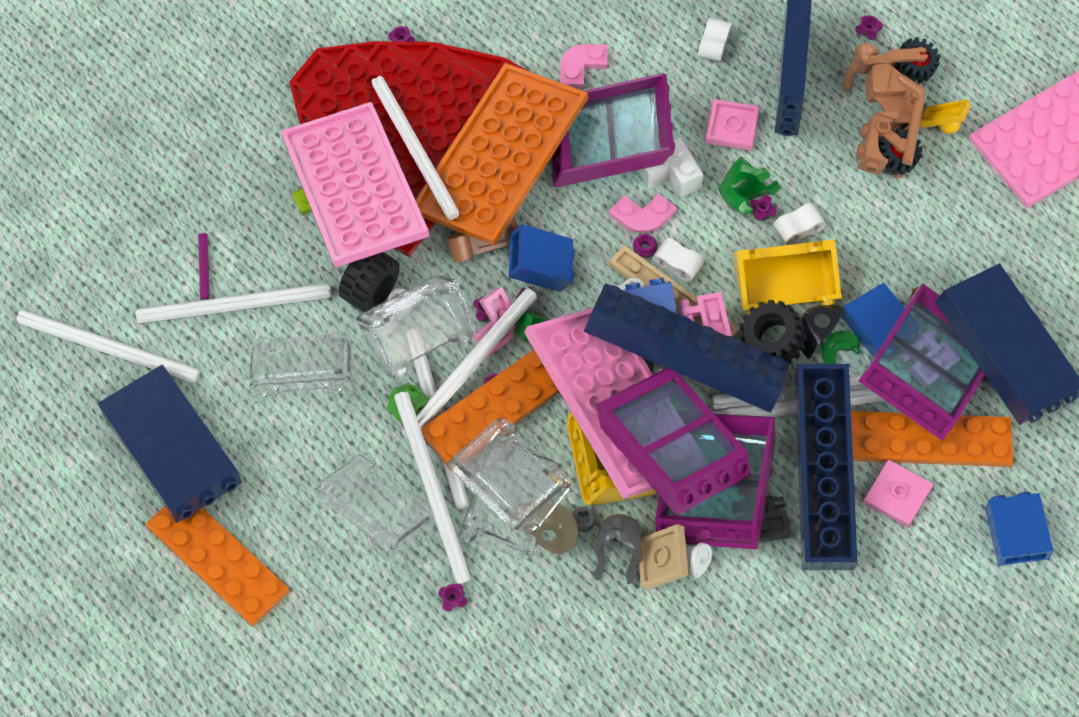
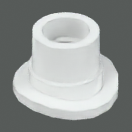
(698, 559)

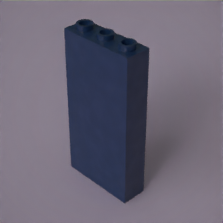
(793, 66)
(1010, 344)
(170, 443)

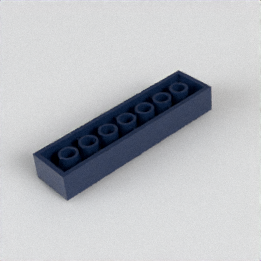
(687, 347)
(825, 467)

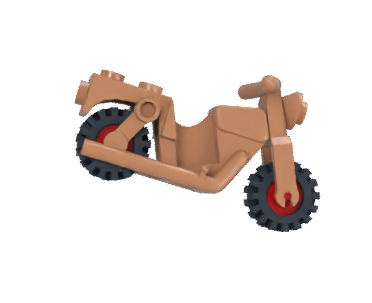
(901, 103)

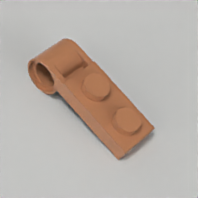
(465, 247)

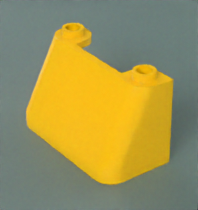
(788, 274)
(593, 479)

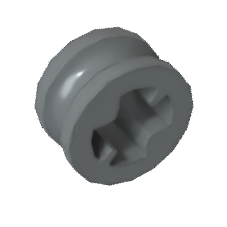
(591, 518)

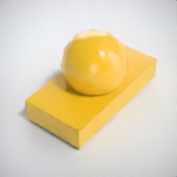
(945, 116)

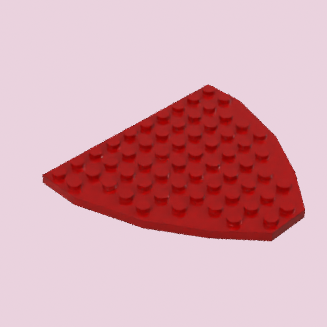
(429, 80)

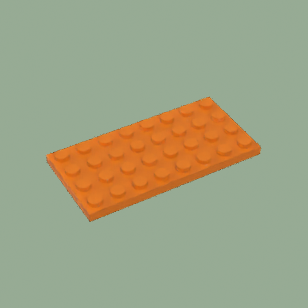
(502, 151)

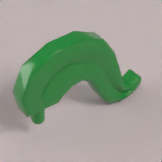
(839, 341)

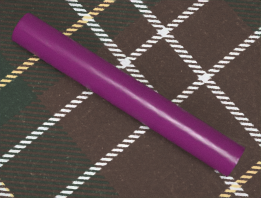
(203, 266)

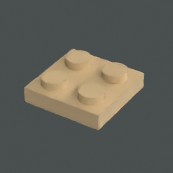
(663, 557)

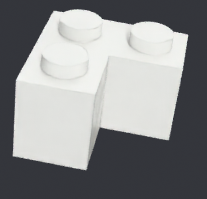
(679, 168)

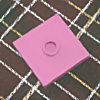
(732, 124)
(898, 493)

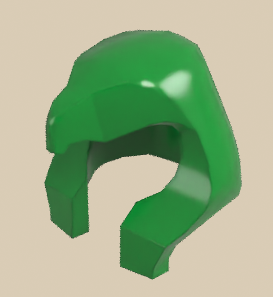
(745, 183)

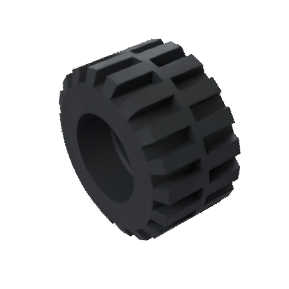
(369, 281)
(774, 315)

